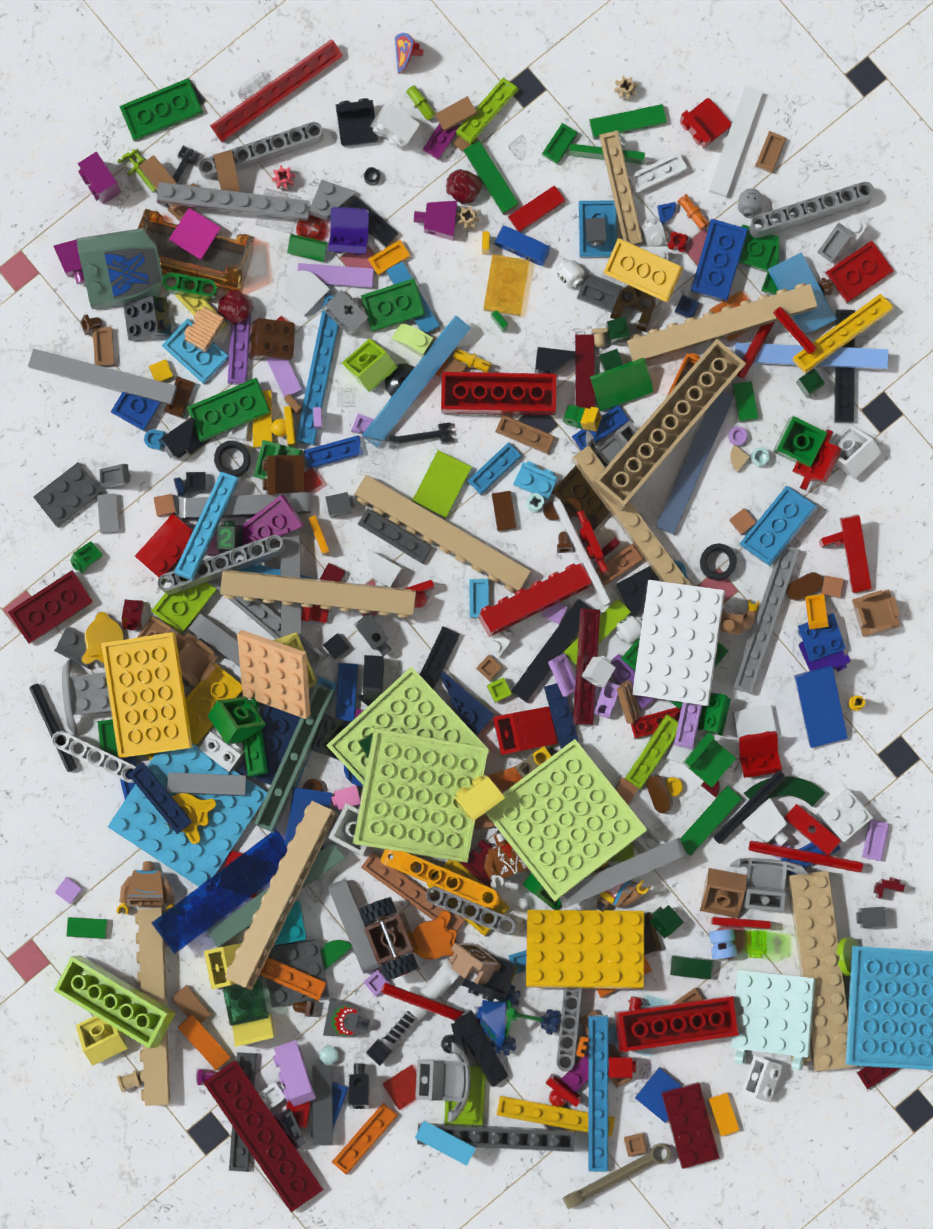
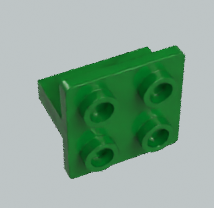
(714, 716)

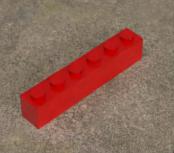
(535, 599)

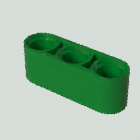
(183, 280)

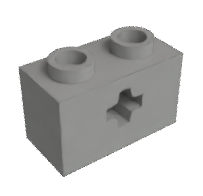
(336, 307)

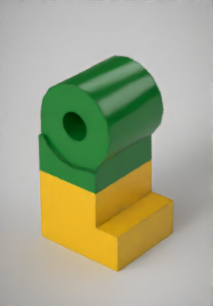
(582, 417)

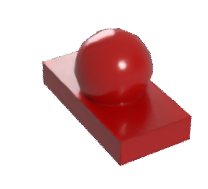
(421, 588)
(561, 1092)

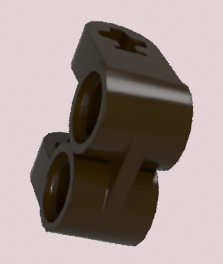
(635, 303)

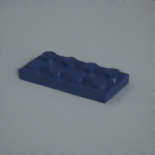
(277, 736)

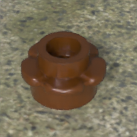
(826, 286)

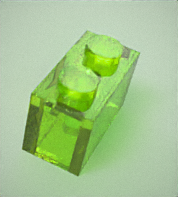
(755, 943)

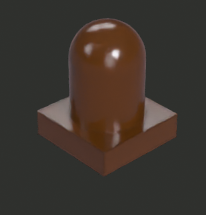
(89, 323)
(564, 543)
(304, 1007)

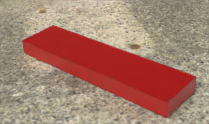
(855, 553)

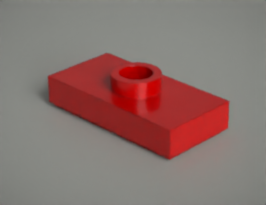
(836, 538)

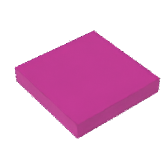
(195, 234)

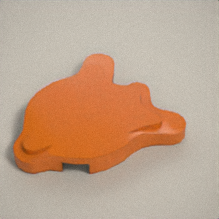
(434, 938)

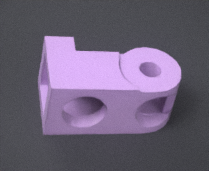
(606, 700)

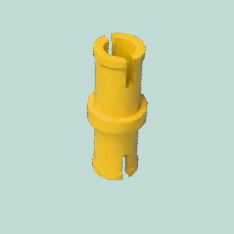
(472, 360)
(851, 703)

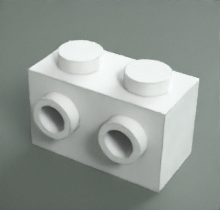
(224, 754)
(762, 1079)

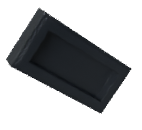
(446, 1042)

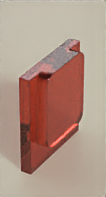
(402, 1087)

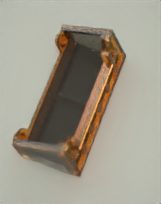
(223, 263)

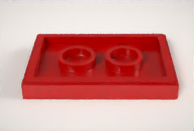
(859, 272)

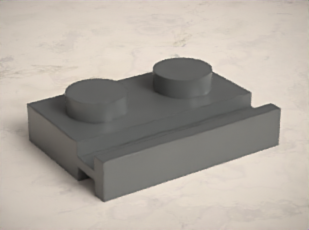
(599, 292)
(72, 646)

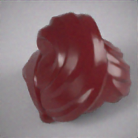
(463, 186)
(235, 306)

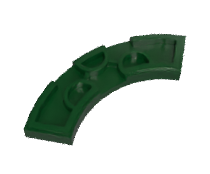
(792, 787)

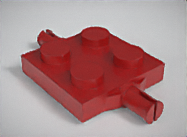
(822, 464)
(593, 550)

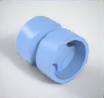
(723, 936)

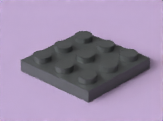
(304, 957)

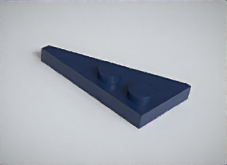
(467, 707)

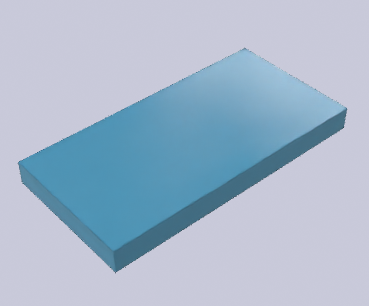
(797, 271)
(778, 525)

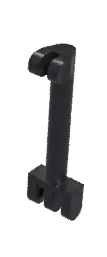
(186, 159)
(440, 433)

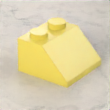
(478, 797)
(254, 1031)
(100, 1040)

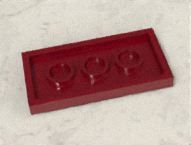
(50, 607)
(690, 1125)

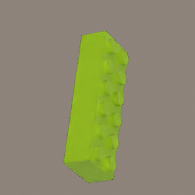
(114, 1001)

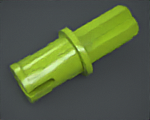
(420, 102)

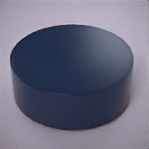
(179, 486)

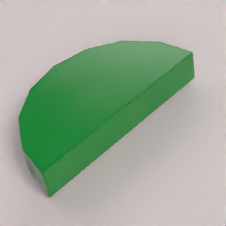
(333, 951)

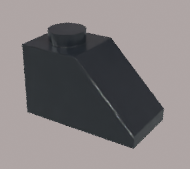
(552, 360)
(178, 439)

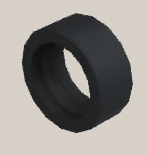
(237, 445)
(718, 547)

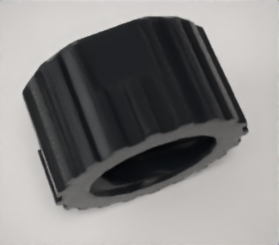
(371, 182)

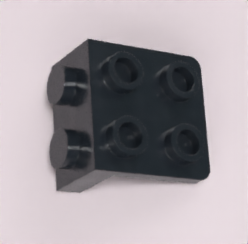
(355, 122)
(147, 318)
(497, 985)

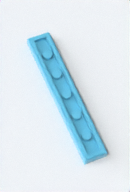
(206, 526)

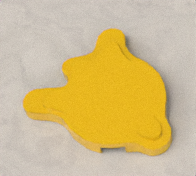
(100, 631)
(197, 811)

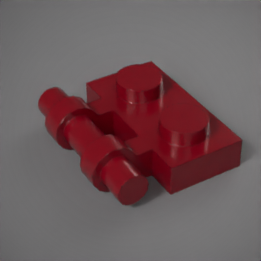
(476, 863)

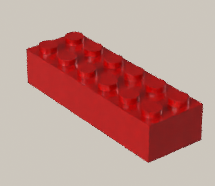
(498, 393)
(676, 1023)

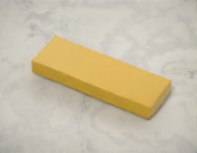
(262, 425)

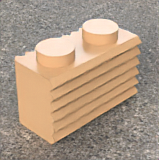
(204, 329)

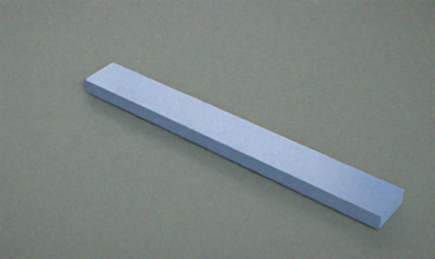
(843, 357)

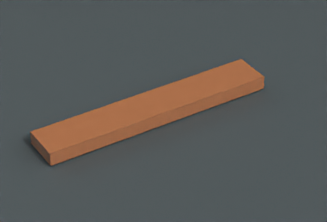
(408, 890)

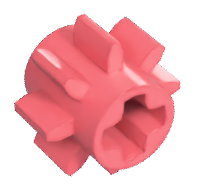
(285, 182)

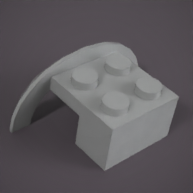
(612, 446)
(83, 695)
(766, 882)
(445, 1080)

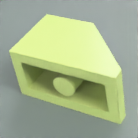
(413, 339)

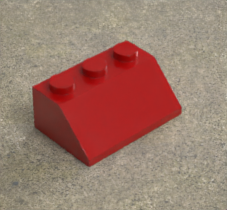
(165, 546)

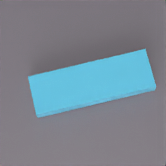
(445, 1142)

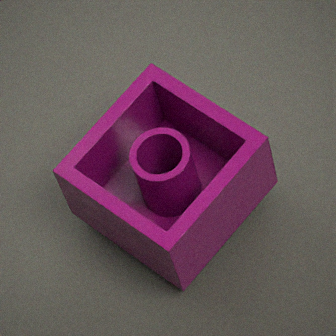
(101, 181)

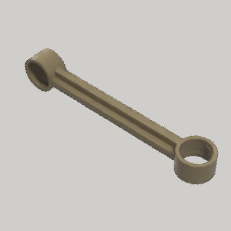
(580, 1195)

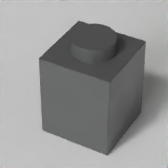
(595, 232)
(339, 504)
(871, 917)

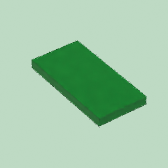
(161, 109)
(229, 409)

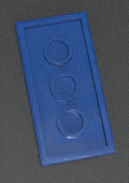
(719, 260)
(820, 706)

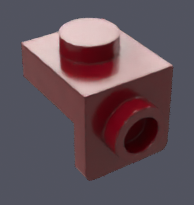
(132, 614)
(891, 884)

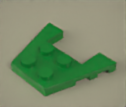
(761, 254)

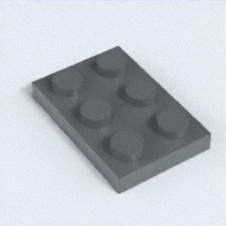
(67, 494)

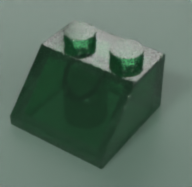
(245, 1004)

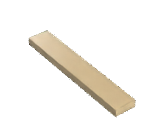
(621, 187)

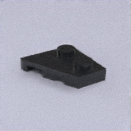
(635, 589)
(290, 1127)

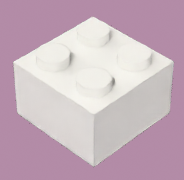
(394, 125)
(844, 815)

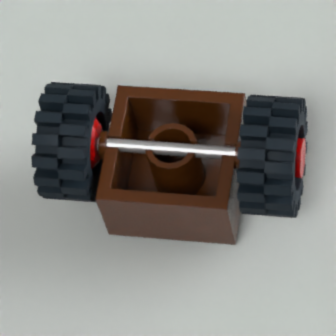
(389, 938)

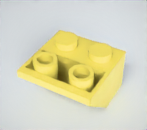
(217, 964)

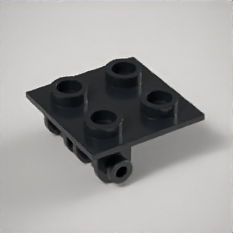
(327, 732)

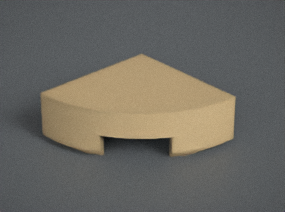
(738, 458)

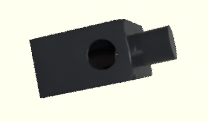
(359, 1097)

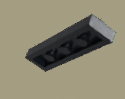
(481, 1048)

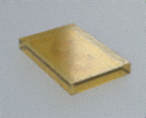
(506, 285)

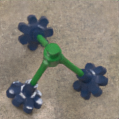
(548, 1022)

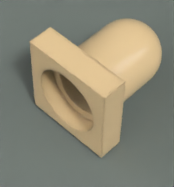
(599, 337)

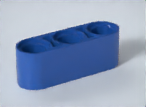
(522, 245)

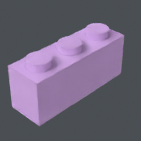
(293, 1073)

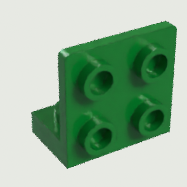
(709, 760)

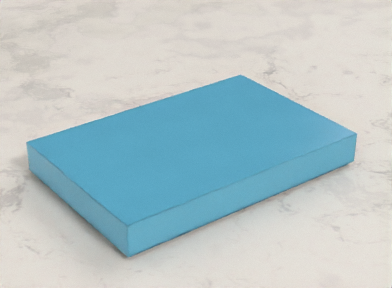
(197, 362)

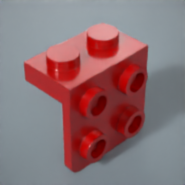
(705, 123)
(759, 754)

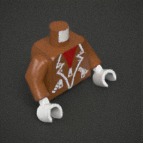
(502, 861)

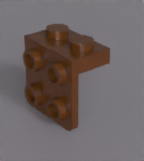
(271, 339)
(283, 474)

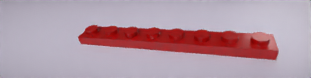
(276, 90)

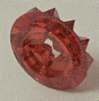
(319, 225)

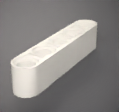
(88, 751)

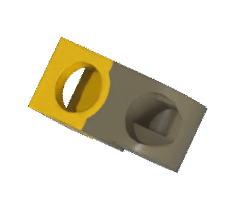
(532, 762)

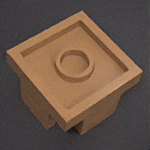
(876, 612)
(195, 659)
(469, 958)

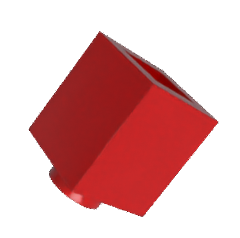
(621, 1067)

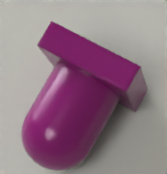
(201, 1075)

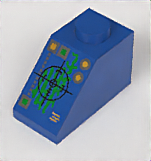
(492, 1020)

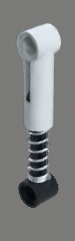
(432, 990)

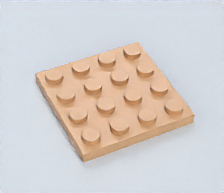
(274, 674)

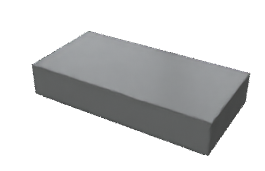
(835, 242)
(108, 513)

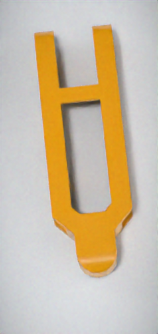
(465, 888)

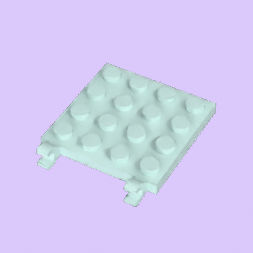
(773, 1015)

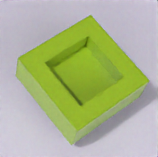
(499, 689)

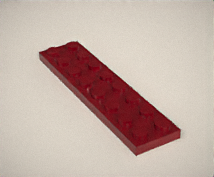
(263, 1136)

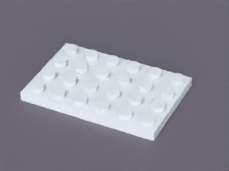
(678, 642)

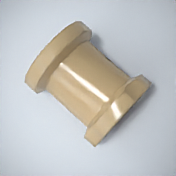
(129, 1081)

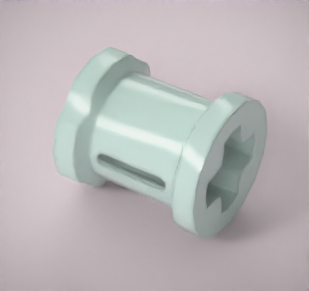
(532, 508)

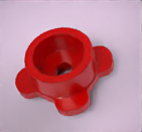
(683, 238)

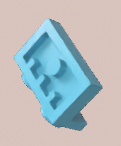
(535, 480)

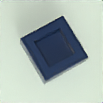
(686, 307)

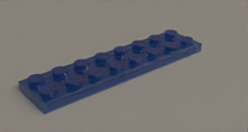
(221, 893)

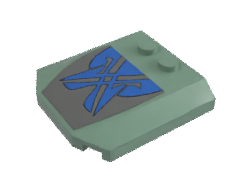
(120, 267)

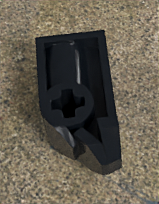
(372, 678)

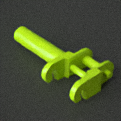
(136, 167)

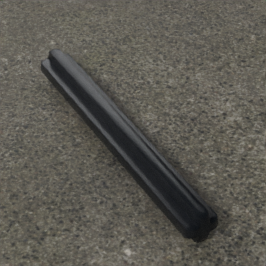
(51, 725)
(749, 807)

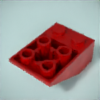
(524, 730)

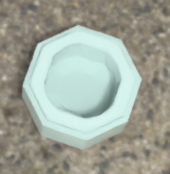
(760, 457)
(329, 1055)

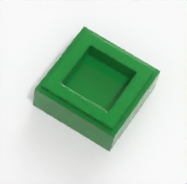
(499, 320)

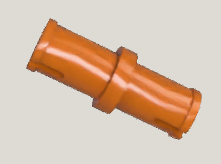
(693, 212)

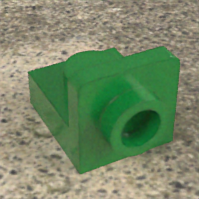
(85, 557)

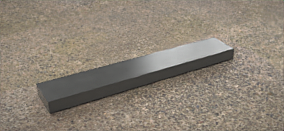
(239, 1152)

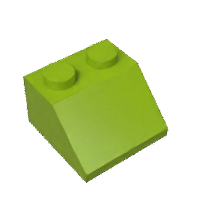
(369, 365)

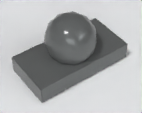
(114, 476)

